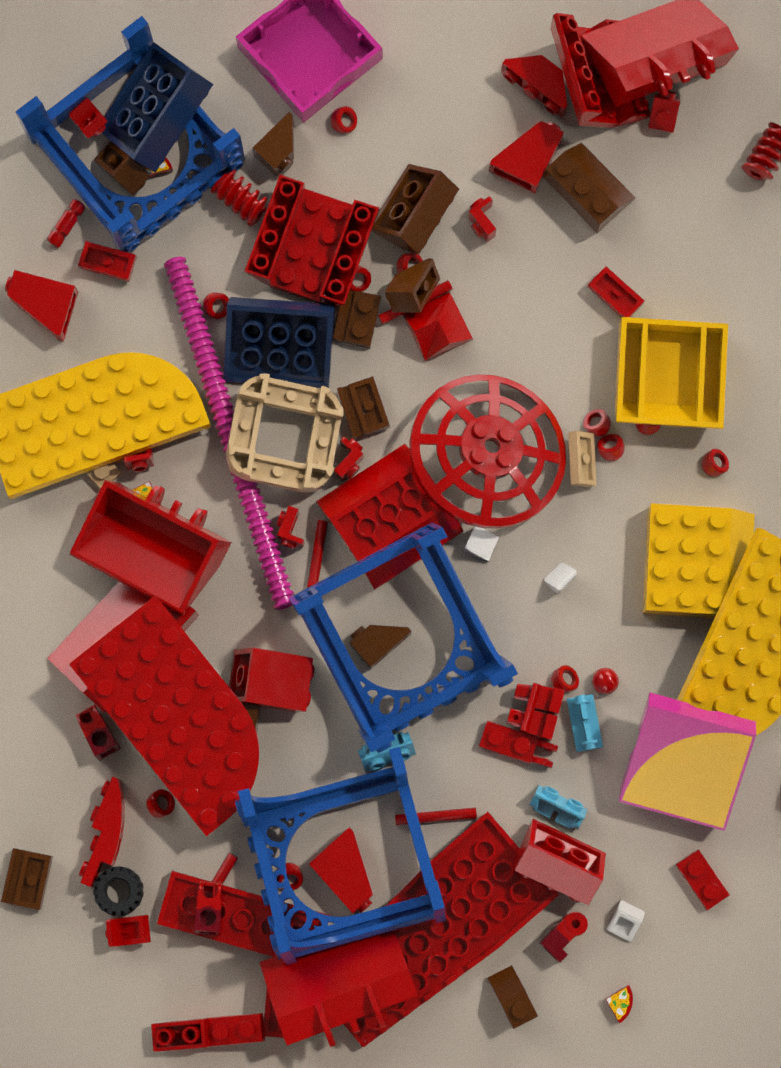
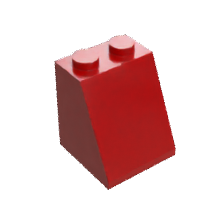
(272, 679)

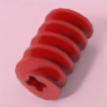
(765, 154)
(240, 198)

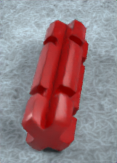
(66, 223)

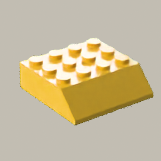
(671, 373)
(692, 557)

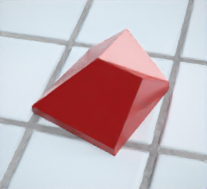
(438, 327)

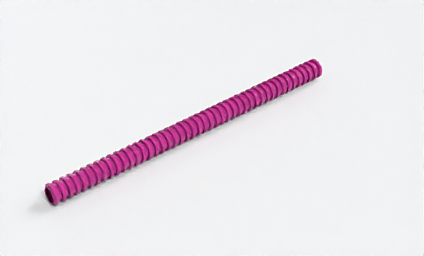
(223, 416)

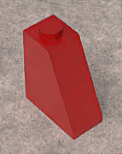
(528, 156)
(43, 300)
(344, 872)

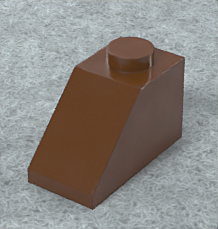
(277, 146)
(122, 168)
(412, 287)
(377, 642)
(512, 997)

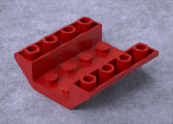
(586, 88)
(310, 243)
(382, 508)

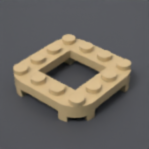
(289, 397)

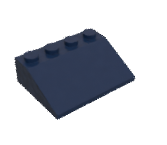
(155, 107)
(280, 340)

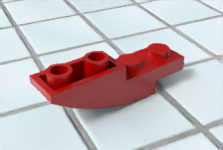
(109, 820)
(208, 1032)

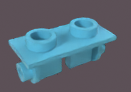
(584, 722)
(376, 761)
(548, 799)

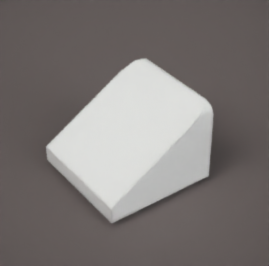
(481, 543)
(560, 577)
(625, 920)

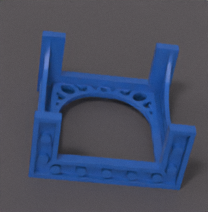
(126, 232)
(487, 662)
(266, 812)

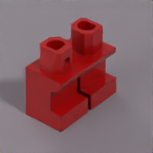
(538, 698)

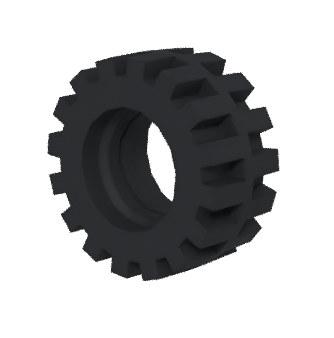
(101, 887)

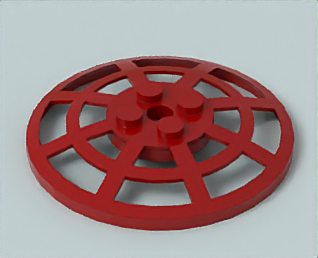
(482, 462)

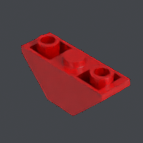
(539, 81)

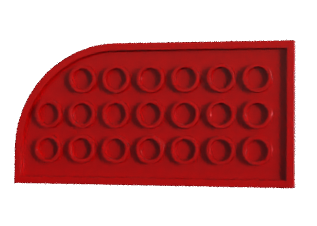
(174, 711)

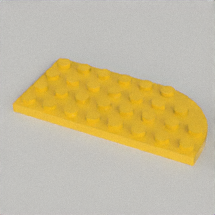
(93, 418)
(742, 650)

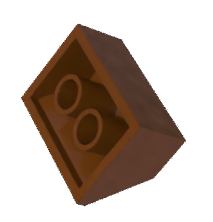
(588, 186)
(414, 207)

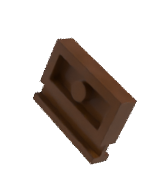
(357, 319)
(363, 407)
(27, 879)

